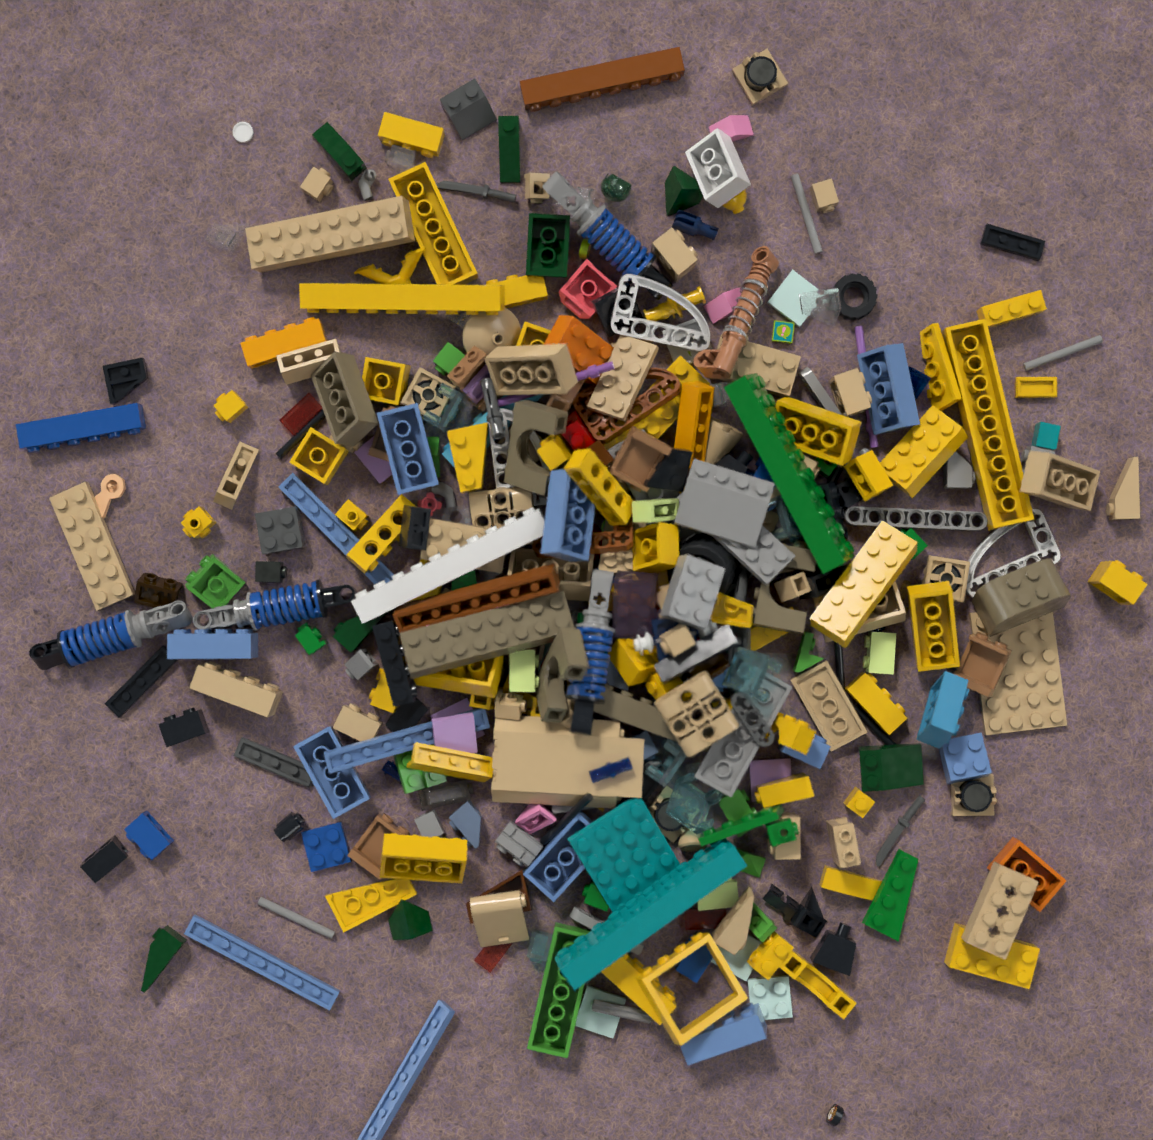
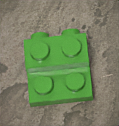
(214, 582)
(415, 779)

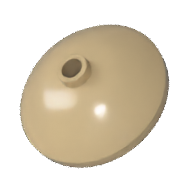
(483, 328)

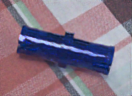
(610, 770)

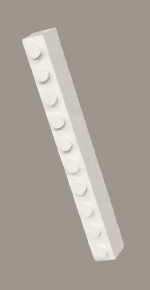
(450, 565)

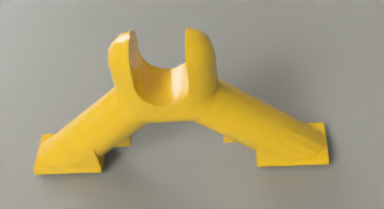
(404, 275)

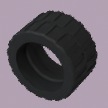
(710, 547)

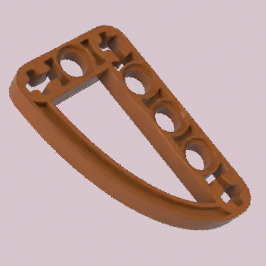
(642, 400)
(618, 534)

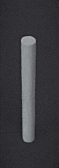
(806, 213)
(1062, 353)
(296, 917)

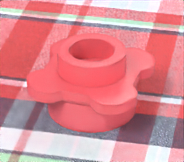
(430, 498)

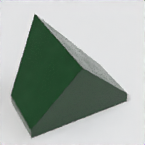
(681, 191)
(409, 921)

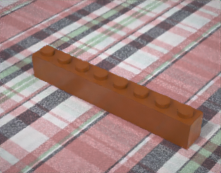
(602, 78)
(477, 598)

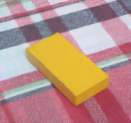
(1035, 387)

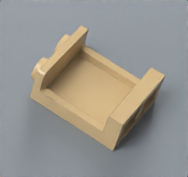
(843, 842)

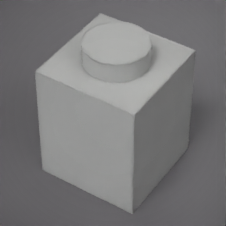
(429, 824)

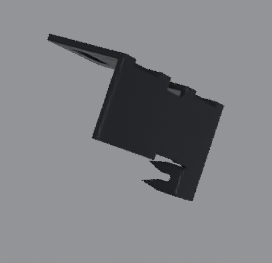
(777, 903)

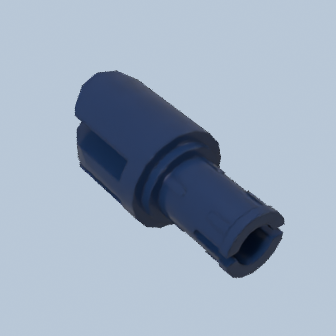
(693, 225)

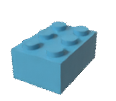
(943, 710)

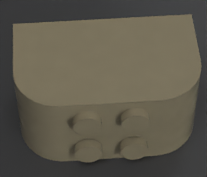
(1020, 596)

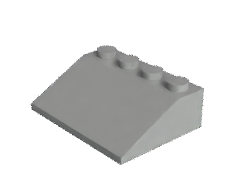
(724, 503)

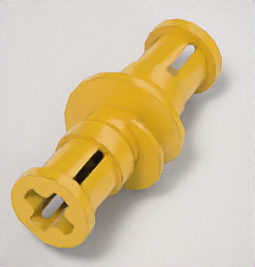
(671, 307)

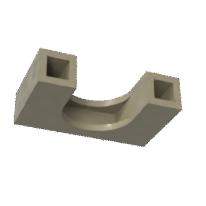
(520, 468)
(771, 615)
(564, 661)

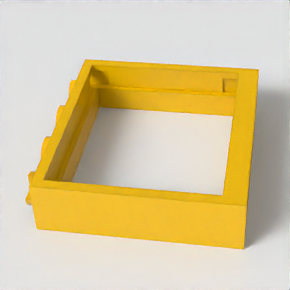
(683, 1035)

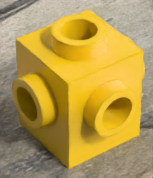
(204, 521)

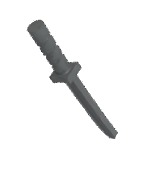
(484, 191)
(903, 822)

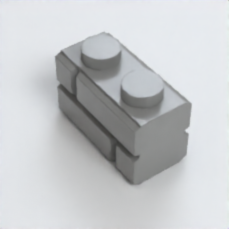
(518, 843)

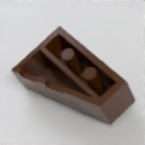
(513, 883)

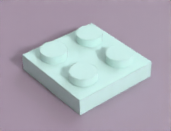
(771, 995)

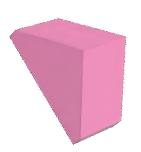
(734, 126)
(722, 305)
(535, 818)

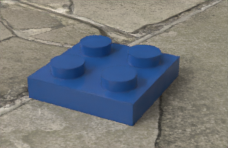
(326, 846)

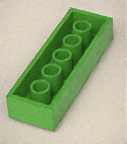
(557, 1000)

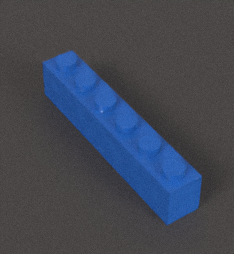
(81, 426)

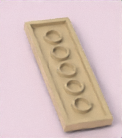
(92, 546)

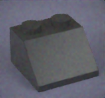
(468, 109)

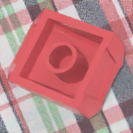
(583, 287)

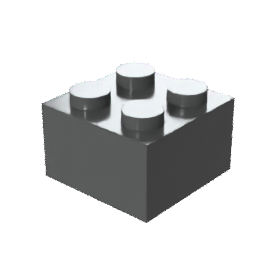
(280, 530)

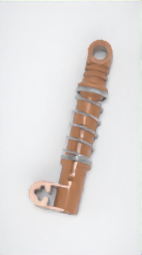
(721, 362)

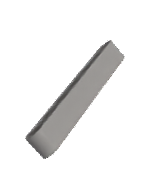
(924, 518)

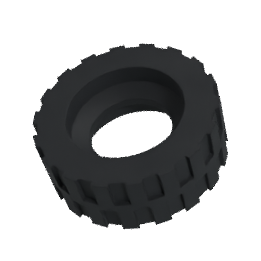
(869, 293)

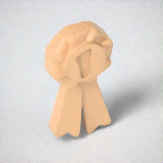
(111, 488)

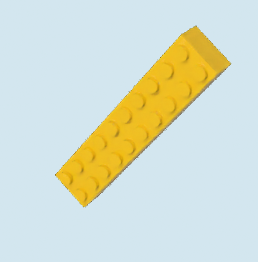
(987, 425)

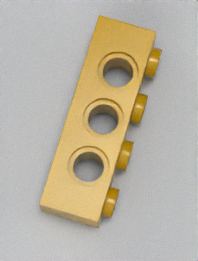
(600, 486)
(358, 555)

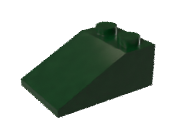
(548, 245)
(890, 766)

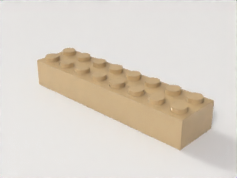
(330, 234)

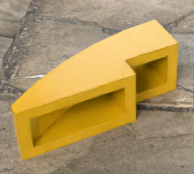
(849, 883)

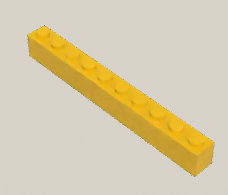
(402, 297)

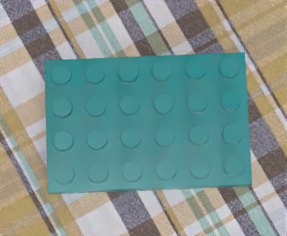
(624, 852)

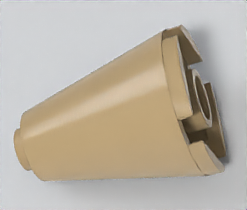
(721, 440)

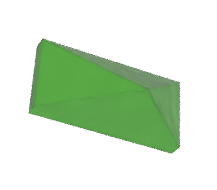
(754, 862)

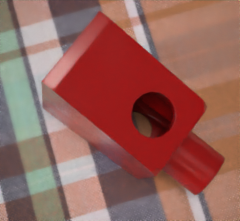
(578, 433)

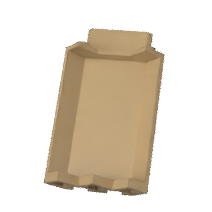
(552, 766)

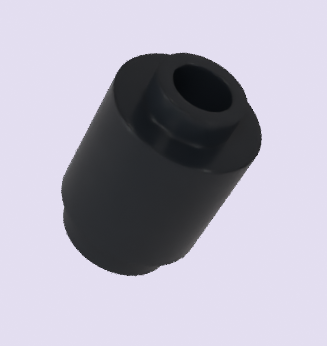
(289, 826)

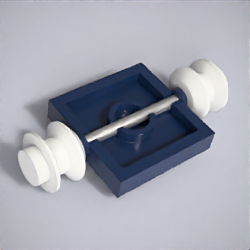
(659, 627)

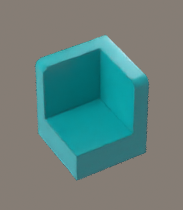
(1046, 435)

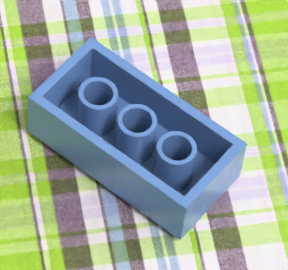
(890, 389)
(407, 448)
(567, 520)
(209, 645)
(338, 789)
(558, 862)
(727, 1033)

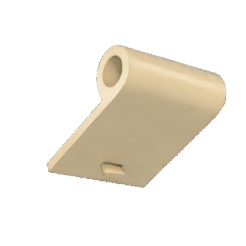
(499, 918)

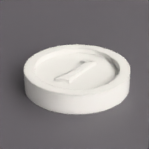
(243, 132)

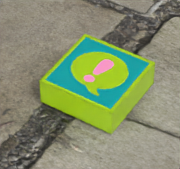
(783, 332)

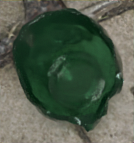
(615, 188)

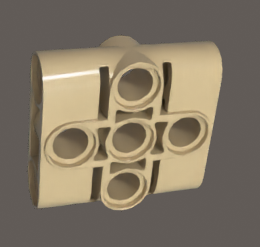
(481, 506)
(691, 734)

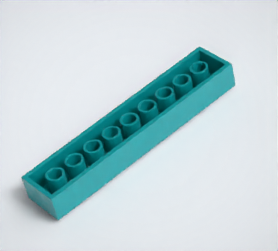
(649, 912)

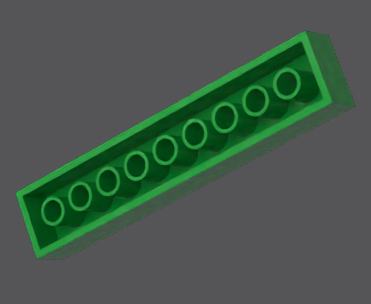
(790, 472)

